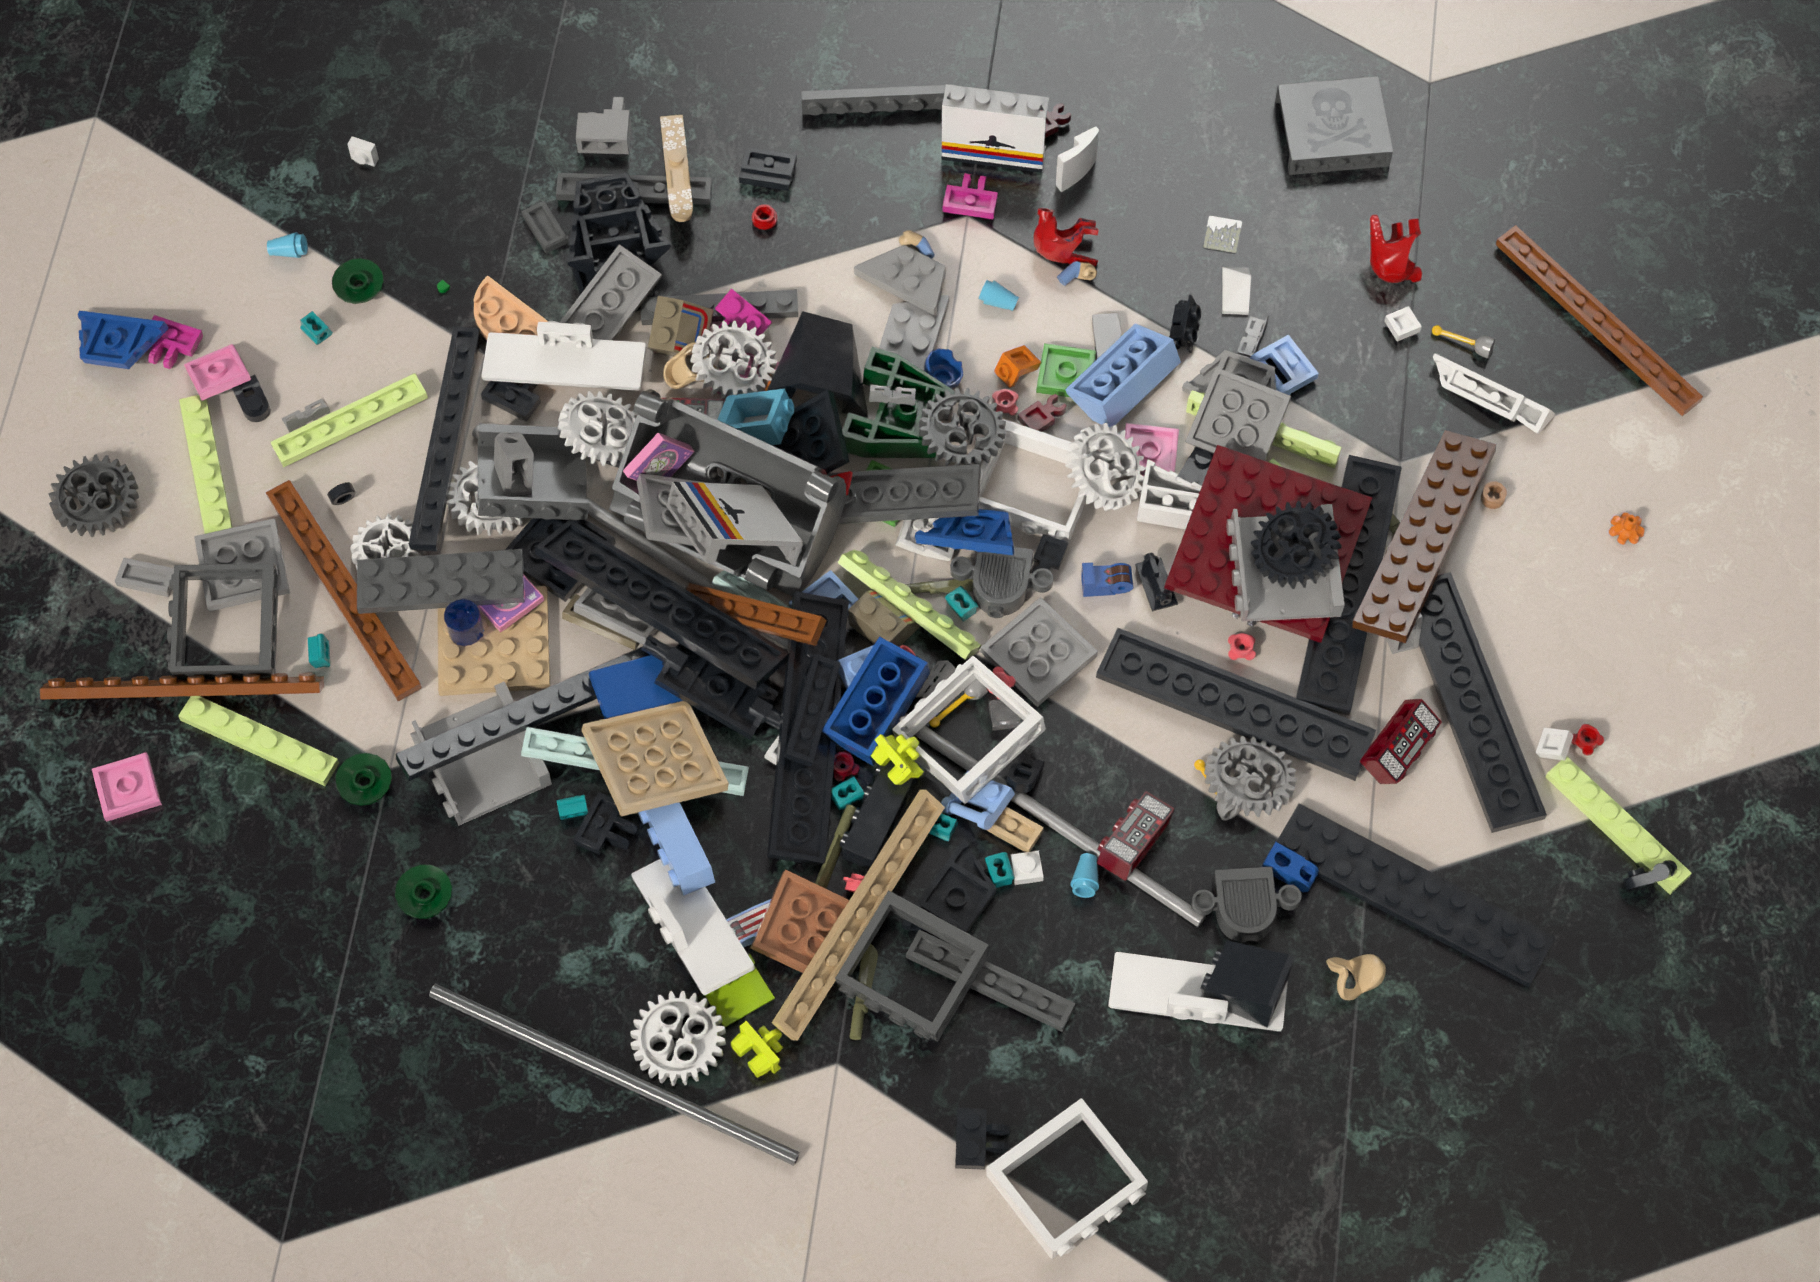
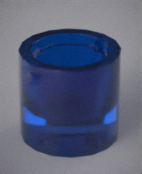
(463, 622)

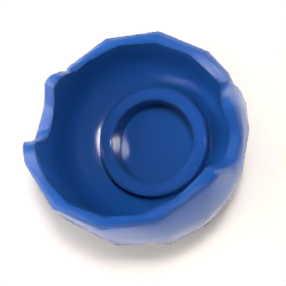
(944, 367)

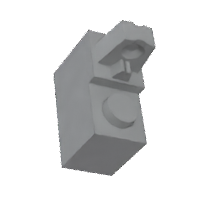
(605, 132)

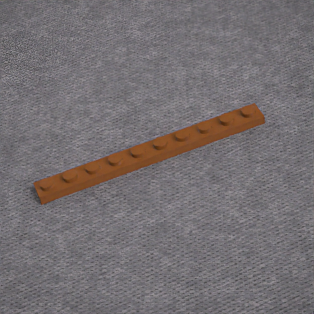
(1599, 320)
(343, 590)
(192, 686)

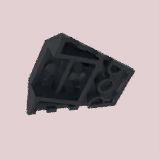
(610, 215)
(821, 359)

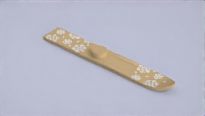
(676, 167)

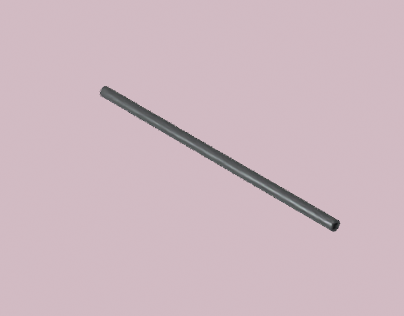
(615, 1074)

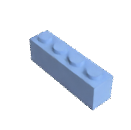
(678, 847)

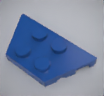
(116, 339)
(980, 533)

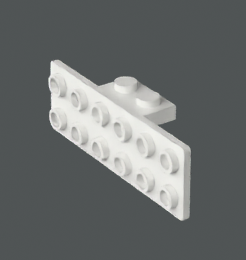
(564, 357)
(694, 929)
(1174, 990)

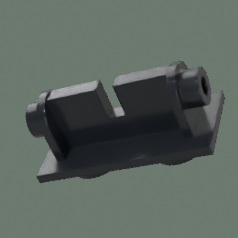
(1187, 315)
(1153, 579)

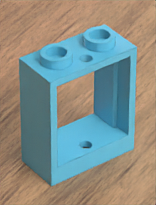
(771, 403)

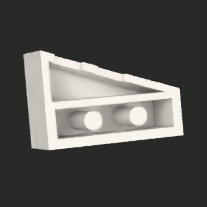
(1166, 498)

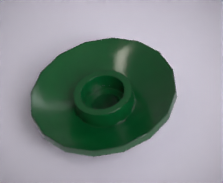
(357, 272)
(361, 768)
(420, 880)

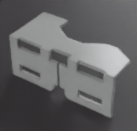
(1252, 336)
(886, 396)
(301, 419)
(947, 671)

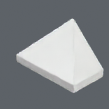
(1235, 290)

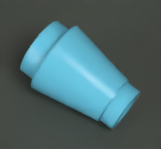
(290, 245)
(998, 296)
(1085, 878)

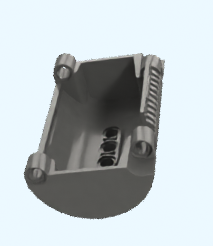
(798, 488)

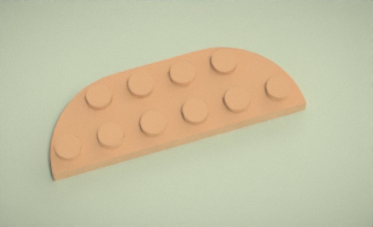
(502, 312)

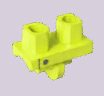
(902, 754)
(766, 1058)

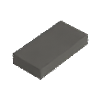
(545, 227)

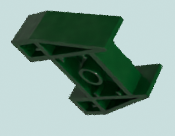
(895, 426)

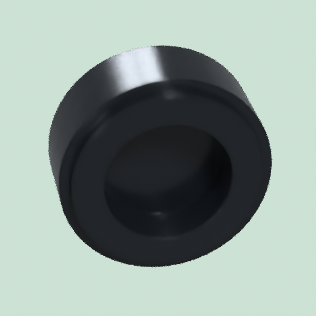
(341, 493)

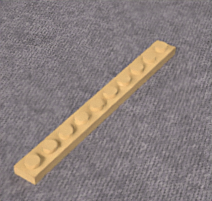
(853, 920)

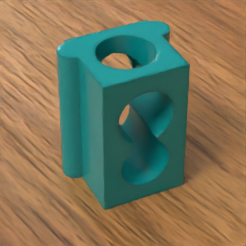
(307, 327)
(968, 602)
(319, 651)
(843, 789)
(572, 807)
(944, 833)
(1001, 858)

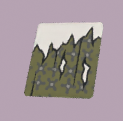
(1222, 234)

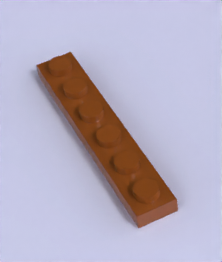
(763, 615)

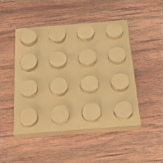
(514, 656)
(654, 757)

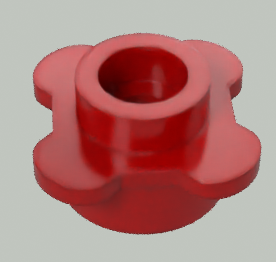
(1594, 736)

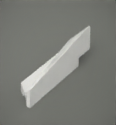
(1492, 395)

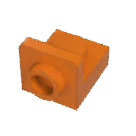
(1015, 364)

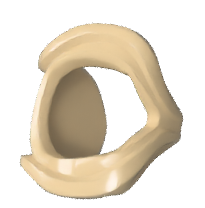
(677, 373)
(1367, 972)

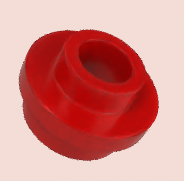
(761, 212)

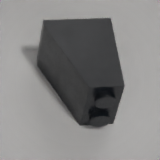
(1249, 980)

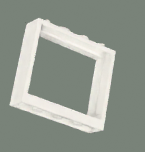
(1046, 446)
(999, 756)
(1037, 1141)

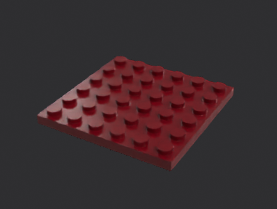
(1254, 488)

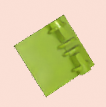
(740, 997)

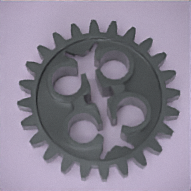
(940, 434)
(93, 495)

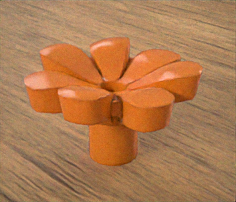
(1627, 528)

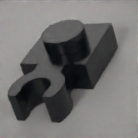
(1049, 553)

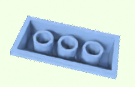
(1124, 374)

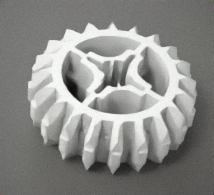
(376, 538)

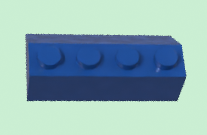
(876, 699)

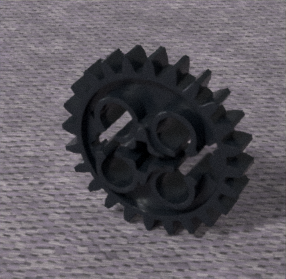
(1304, 523)

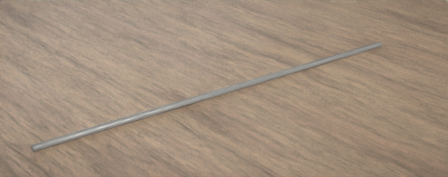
(925, 734)

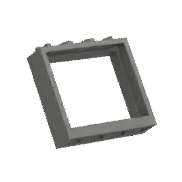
(178, 611)
(933, 925)

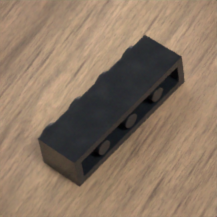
(876, 818)

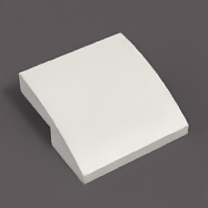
(1077, 161)
(907, 540)

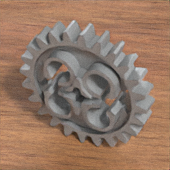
(1250, 776)

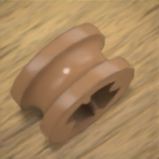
(1493, 503)

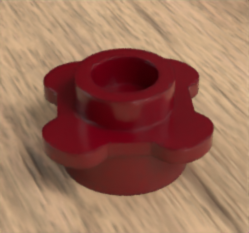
(850, 767)

